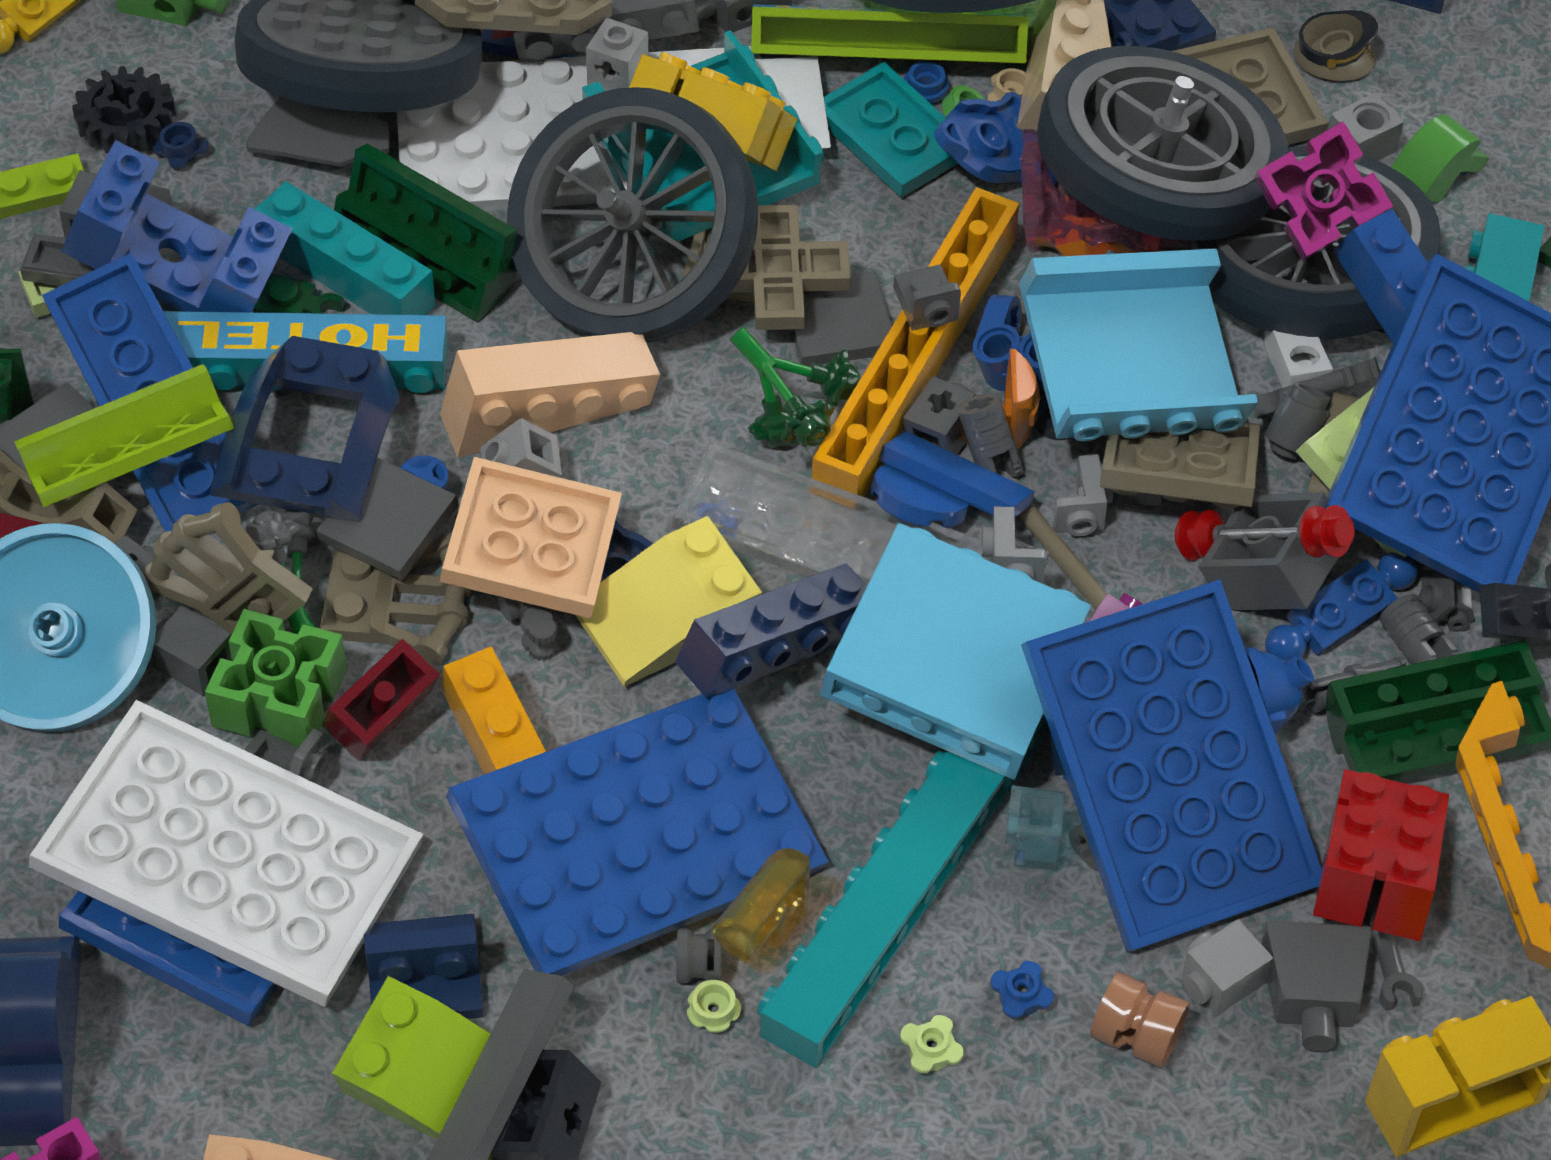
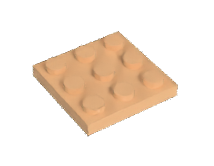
(531, 537)

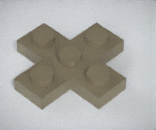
(786, 267)

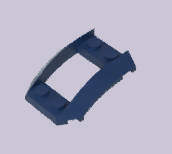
(302, 481)

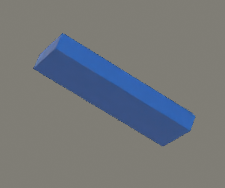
(954, 474)

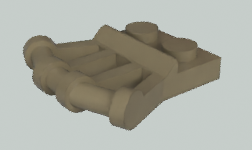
(249, 574)
(363, 606)

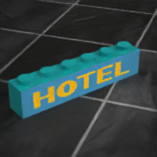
(239, 342)

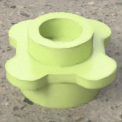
(931, 1058)

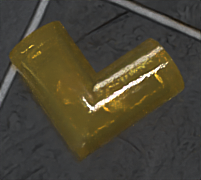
(767, 906)

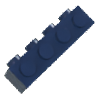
(770, 631)

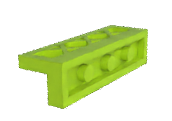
(123, 435)

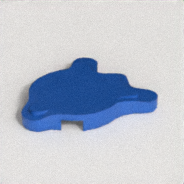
(985, 138)

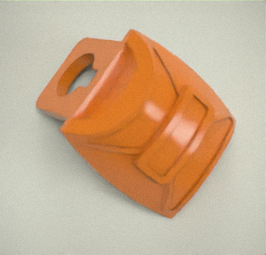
(1020, 397)

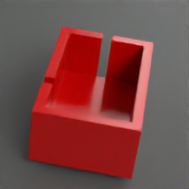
(1386, 835)

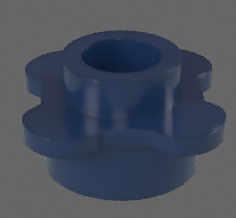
(179, 144)

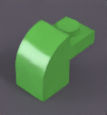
(1439, 155)

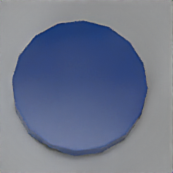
(914, 500)

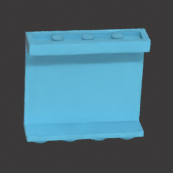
(1131, 344)

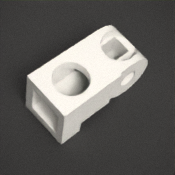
(1296, 357)

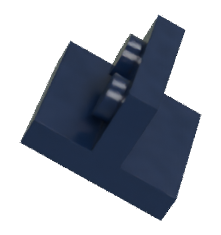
(430, 956)

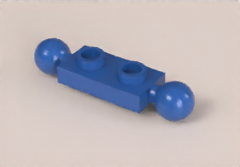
(1342, 606)

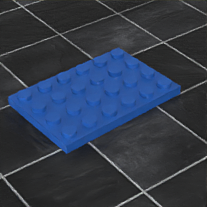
(1456, 431)
(1173, 764)
(631, 830)

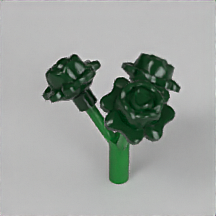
(796, 421)

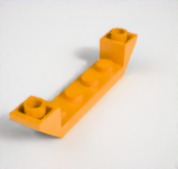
(1491, 731)

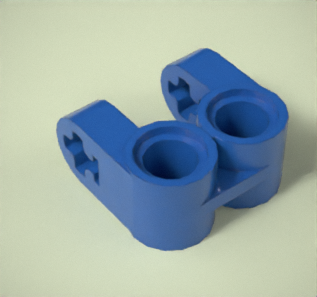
(998, 335)

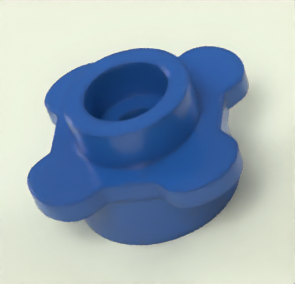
(1017, 1003)

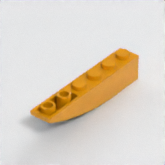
(489, 711)

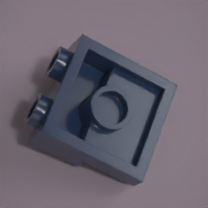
(1157, 24)

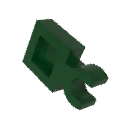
(295, 296)

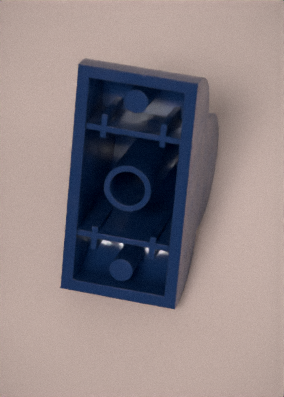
(37, 1034)

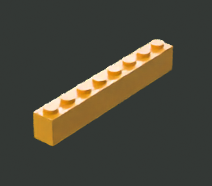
(911, 358)

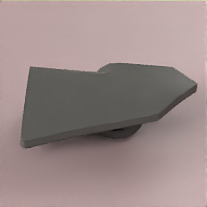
(316, 133)

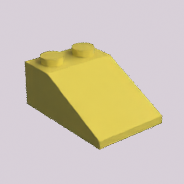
(656, 596)

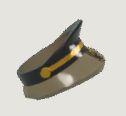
(1337, 45)

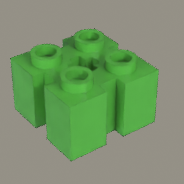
(275, 678)

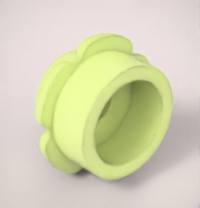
(713, 993)

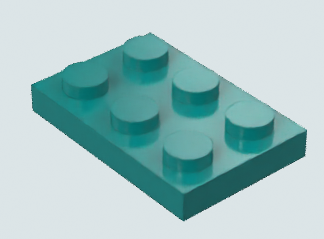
(888, 128)

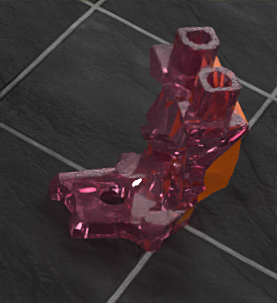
(1065, 222)

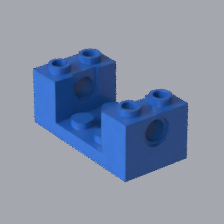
(215, 267)

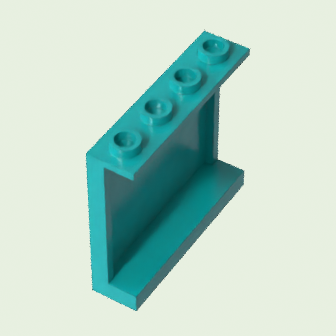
(796, 171)

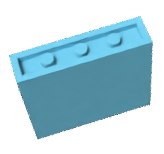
(944, 652)

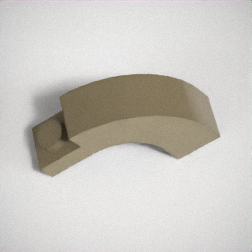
(95, 509)

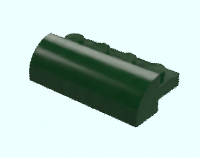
(435, 227)
(1415, 715)

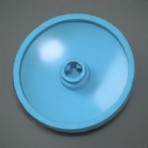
(70, 627)

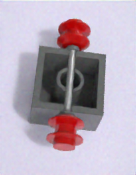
(1269, 551)

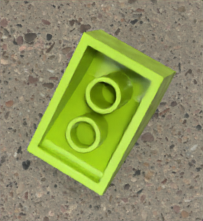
(410, 1057)

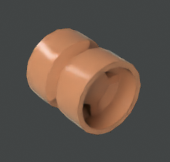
(1139, 1019)

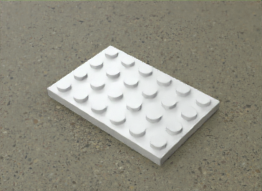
(227, 852)

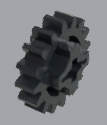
(123, 109)

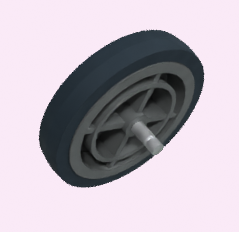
(356, 54)
(1159, 142)

